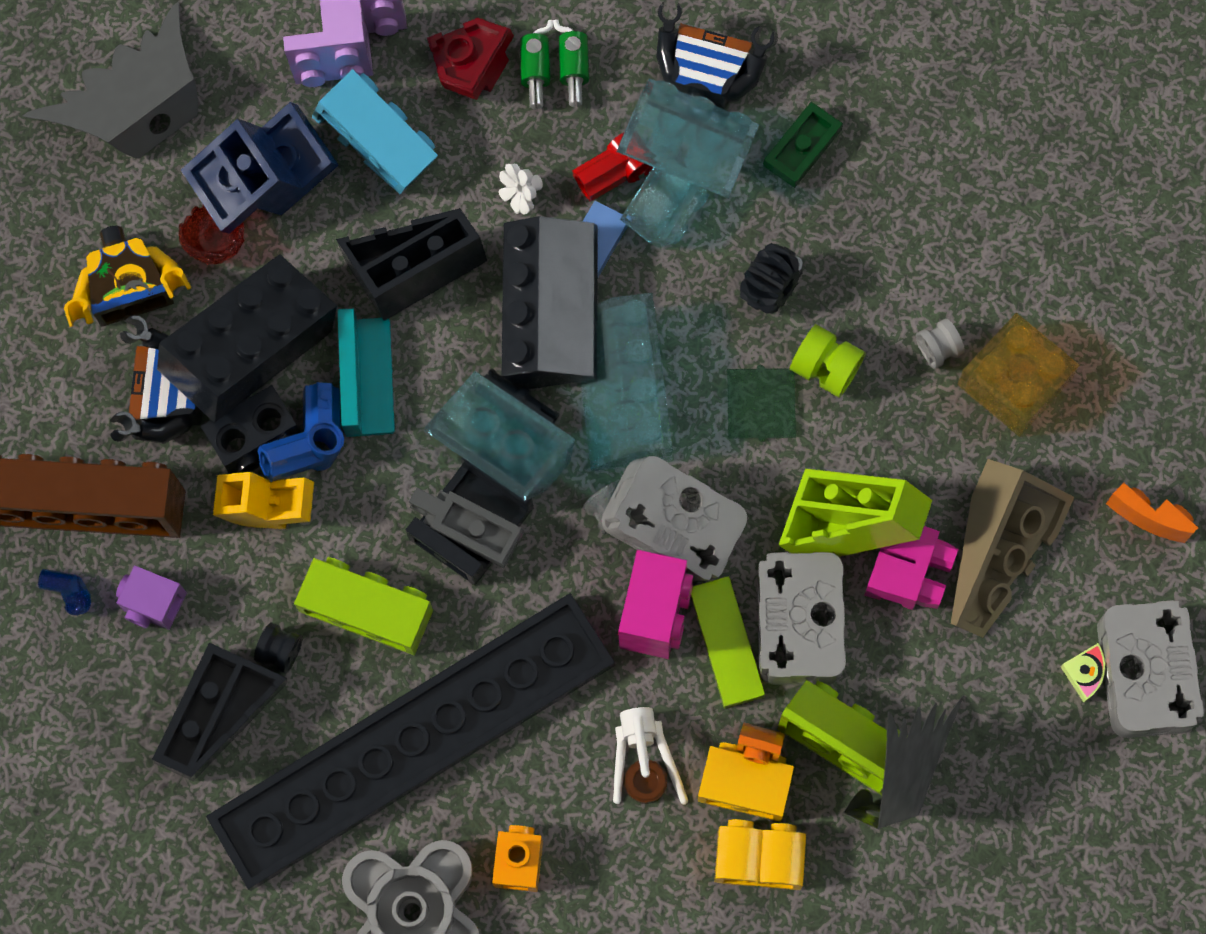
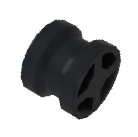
(278, 647)

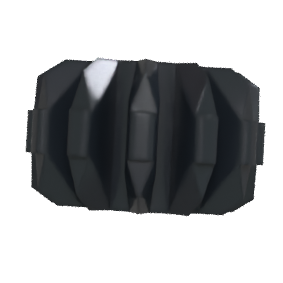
(771, 278)

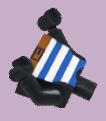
(709, 62)
(156, 406)

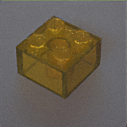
(1018, 374)

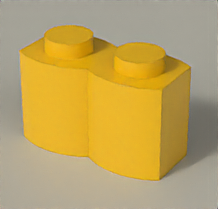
(760, 856)

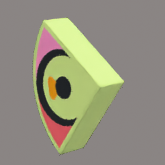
(1086, 671)

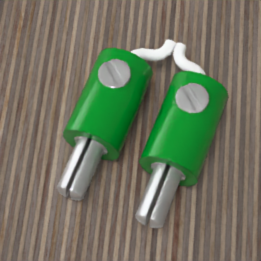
(536, 62)

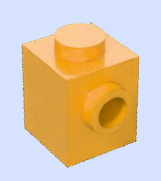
(518, 859)

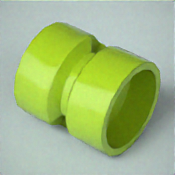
(827, 360)

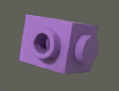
(149, 598)

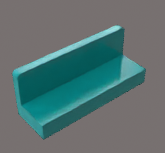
(365, 375)

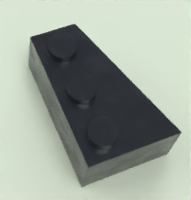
(413, 260)
(214, 710)

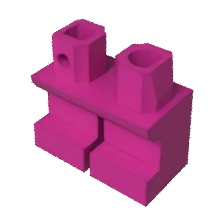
(902, 571)

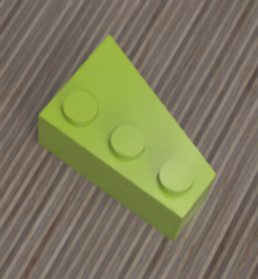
(853, 513)

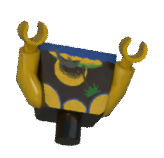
(123, 280)

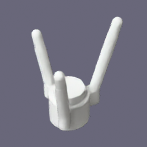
(639, 729)

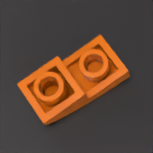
(1166, 522)
(760, 743)

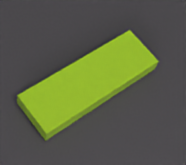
(727, 642)

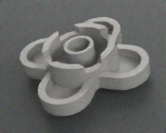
(431, 881)

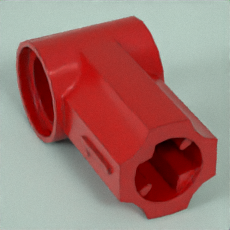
(608, 171)

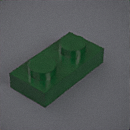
(802, 144)

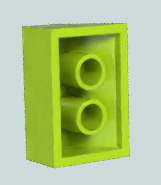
(837, 732)

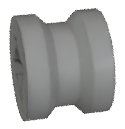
(940, 343)

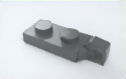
(468, 525)

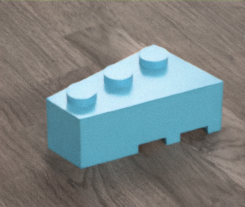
(376, 130)

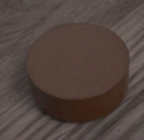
(646, 789)

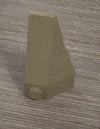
(1004, 528)

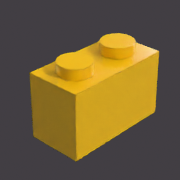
(745, 785)

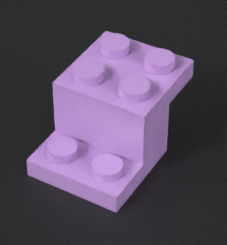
(344, 39)

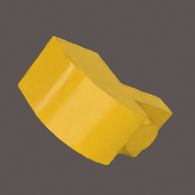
(260, 503)

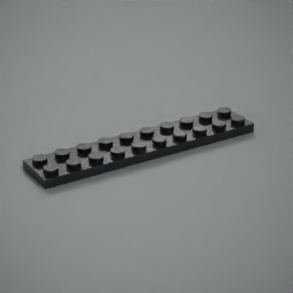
(409, 741)

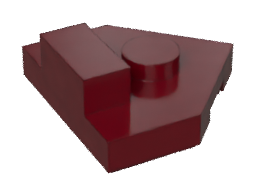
(471, 56)

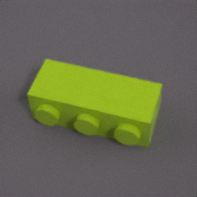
(364, 604)

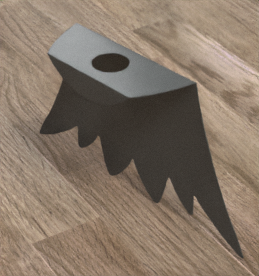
(137, 88)
(907, 771)

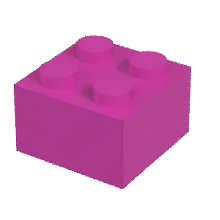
(653, 604)

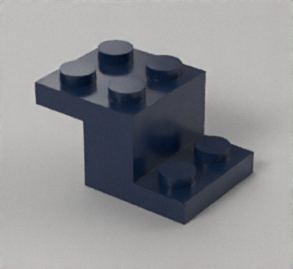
(259, 167)

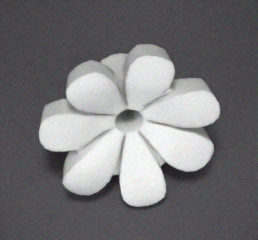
(520, 188)

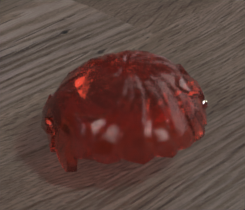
(205, 241)

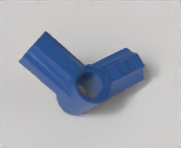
(298, 451)

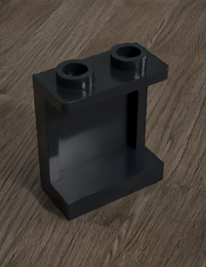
(483, 491)

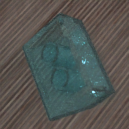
(688, 137)
(502, 437)

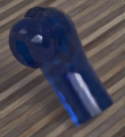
(70, 587)

